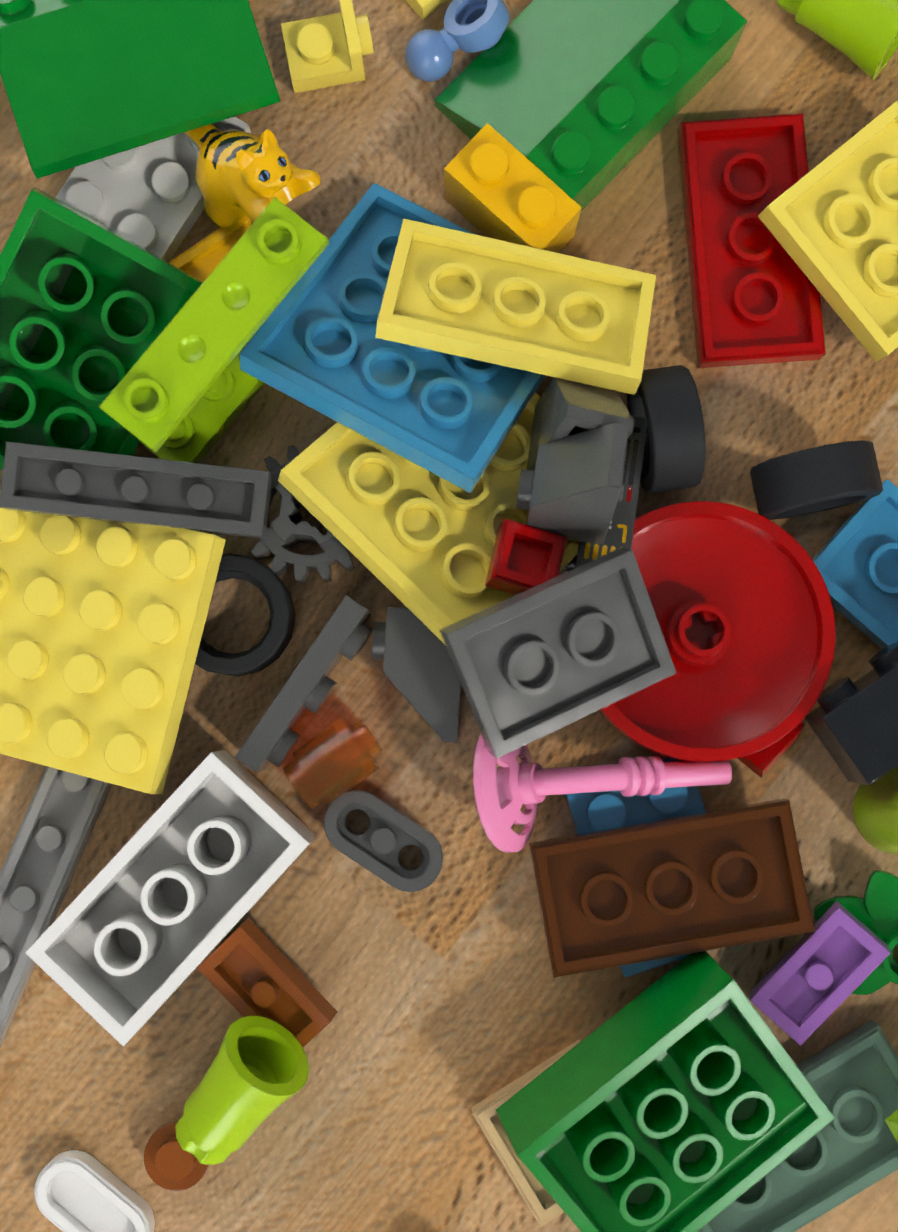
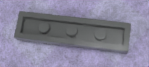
(135, 490)

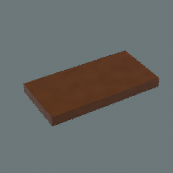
(671, 887)

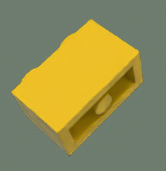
(509, 194)

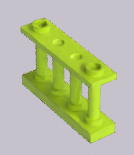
(191, 377)

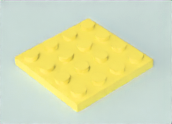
(412, 526)
(99, 642)

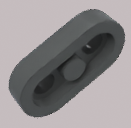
(380, 844)

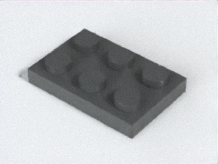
(559, 651)

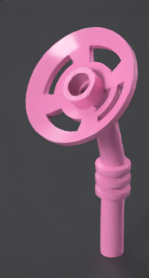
(530, 783)

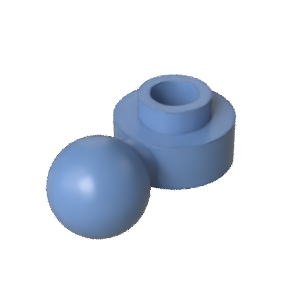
(467, 27)

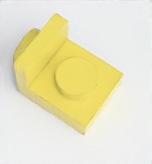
(327, 48)

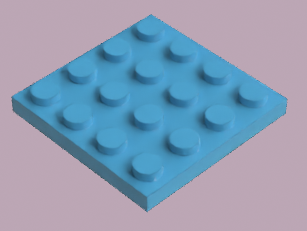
(407, 398)

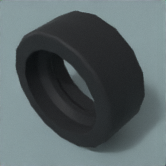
(674, 431)
(816, 479)
(280, 622)

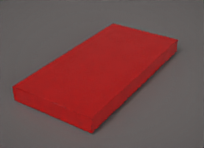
(744, 285)

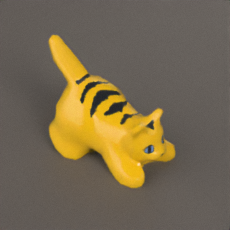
(244, 173)

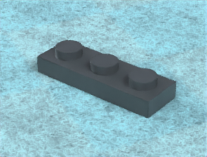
(306, 687)

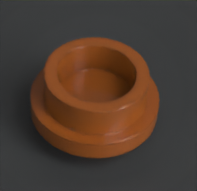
(168, 1163)

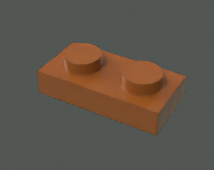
(266, 984)

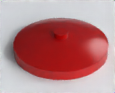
(741, 627)

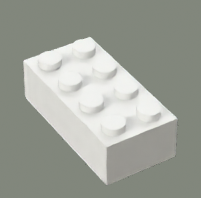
(171, 895)

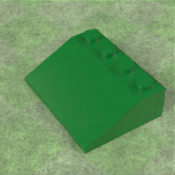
(126, 73)
(592, 81)
(74, 323)
(665, 1108)

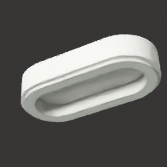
(87, 1197)

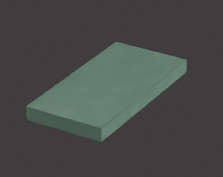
(851, 1153)

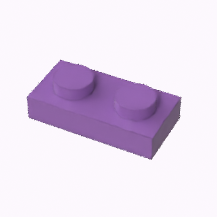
(819, 973)

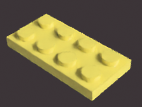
(517, 307)

